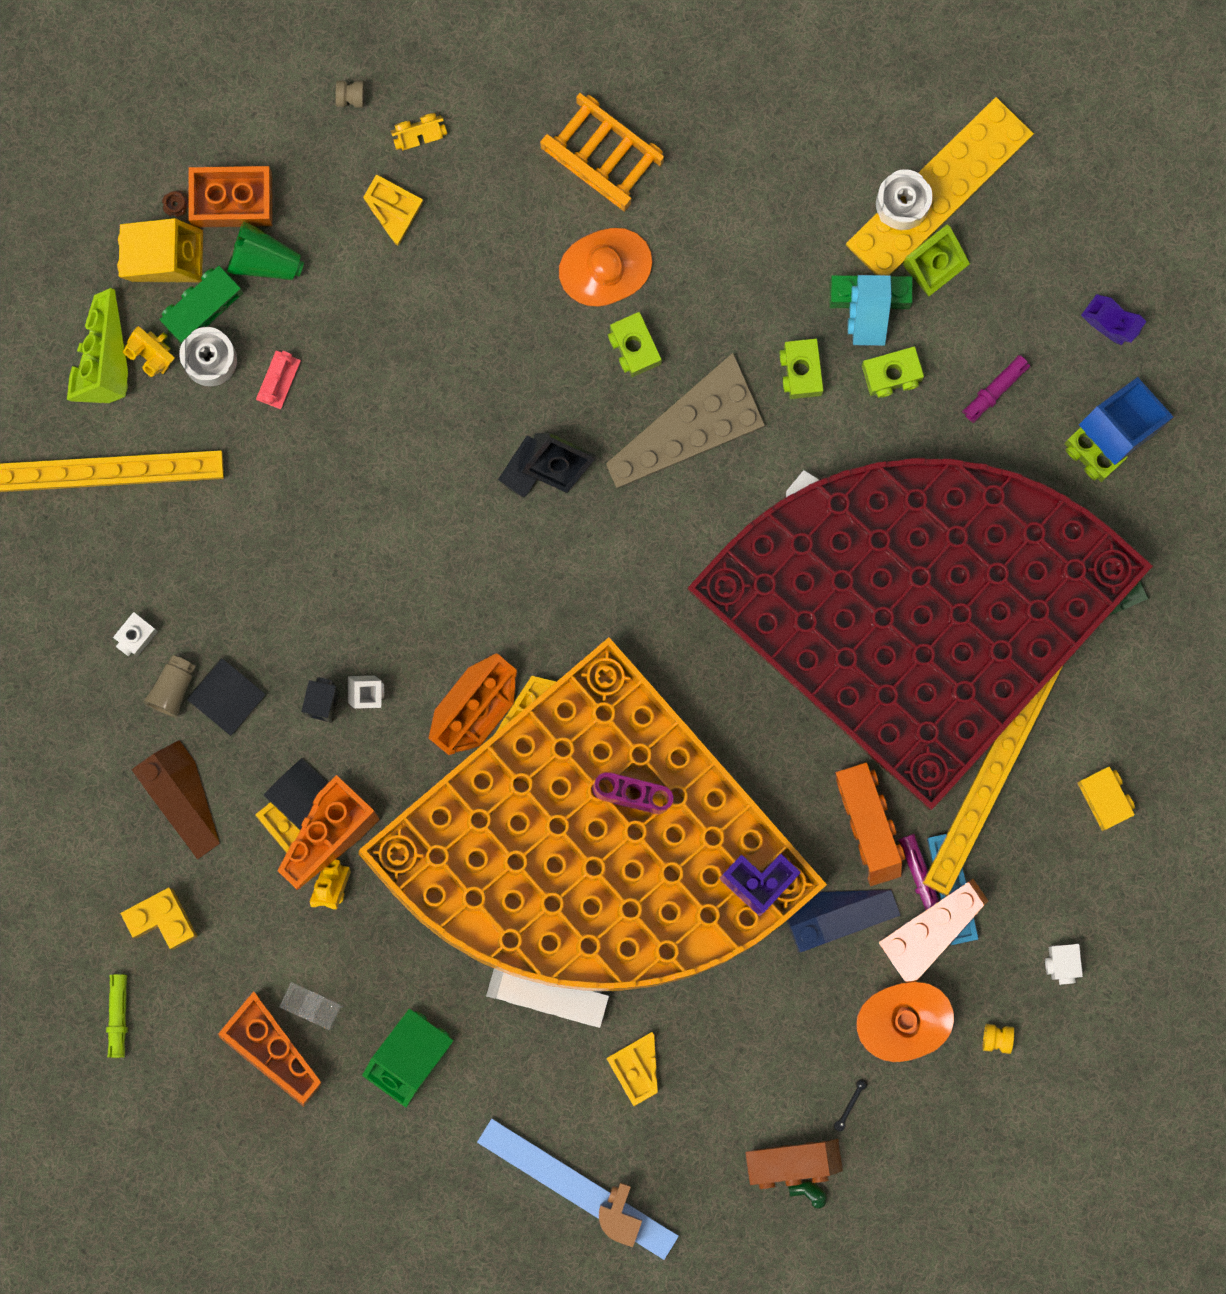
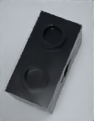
(320, 699)

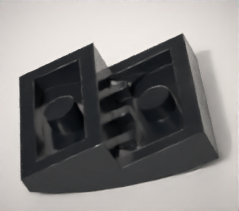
(225, 696)
(295, 792)

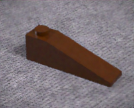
(176, 788)

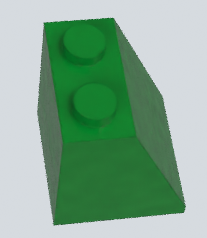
(407, 1057)

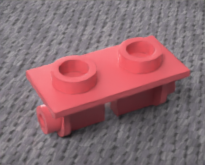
(278, 379)

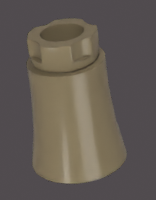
(171, 687)

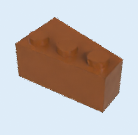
(794, 1163)

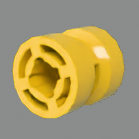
(996, 1038)

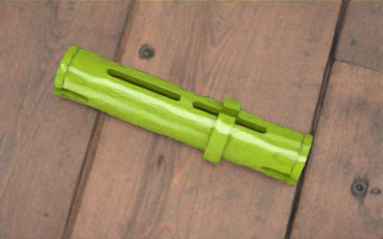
(117, 1016)

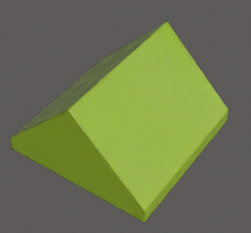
(936, 261)

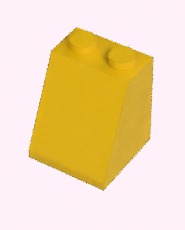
(160, 251)

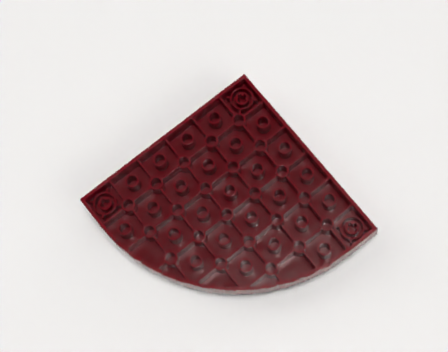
(920, 603)

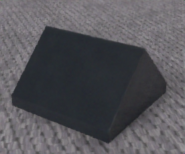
(556, 461)

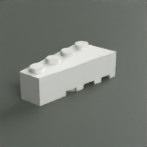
(567, 1003)

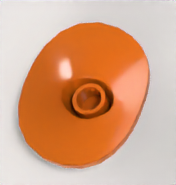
(605, 267)
(905, 1021)

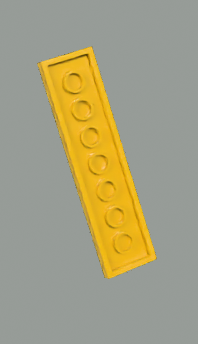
(953, 179)

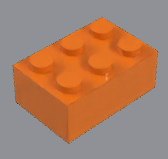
(230, 196)

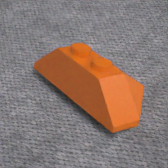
(474, 705)

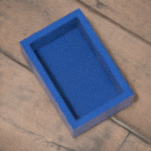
(1126, 420)

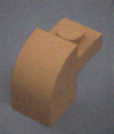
(615, 1223)

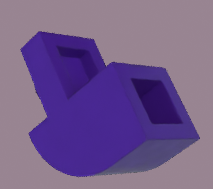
(1112, 320)

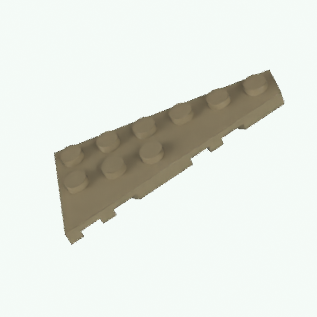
(701, 420)

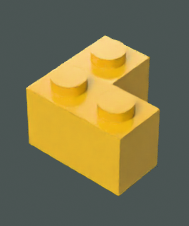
(163, 912)

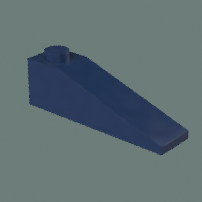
(838, 915)

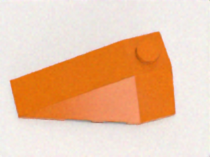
(330, 829)

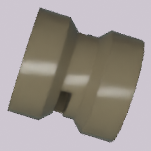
(350, 94)

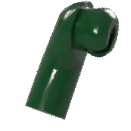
(811, 1191)

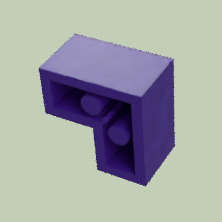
(759, 888)

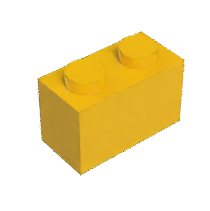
(1107, 798)

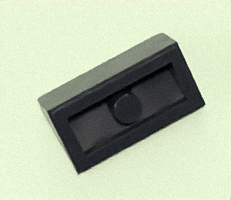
(513, 477)

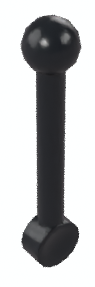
(861, 1085)

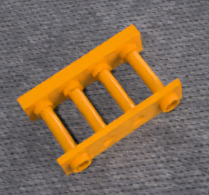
(599, 177)

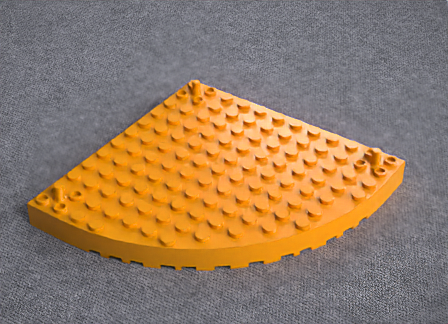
(578, 890)

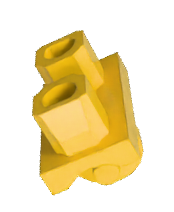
(150, 348)
(330, 886)

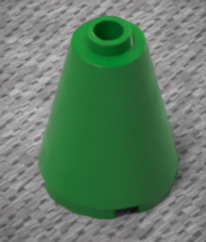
(263, 256)

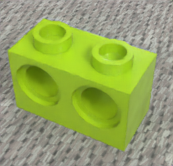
(1089, 457)

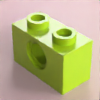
(634, 329)
(804, 353)
(907, 364)

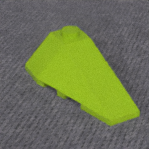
(103, 364)

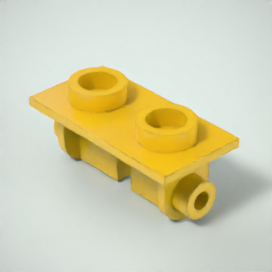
(408, 132)

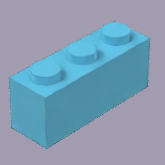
(870, 309)

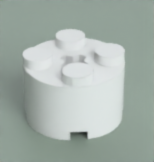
(918, 198)
(197, 346)

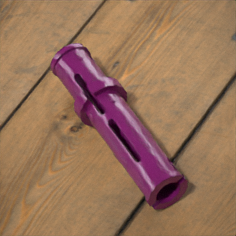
(987, 397)
(918, 870)

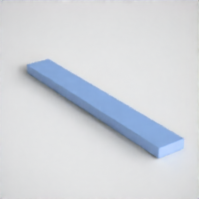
(570, 1183)

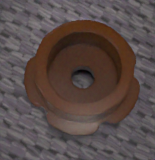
(170, 198)

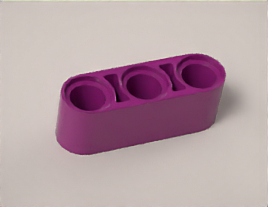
(646, 789)

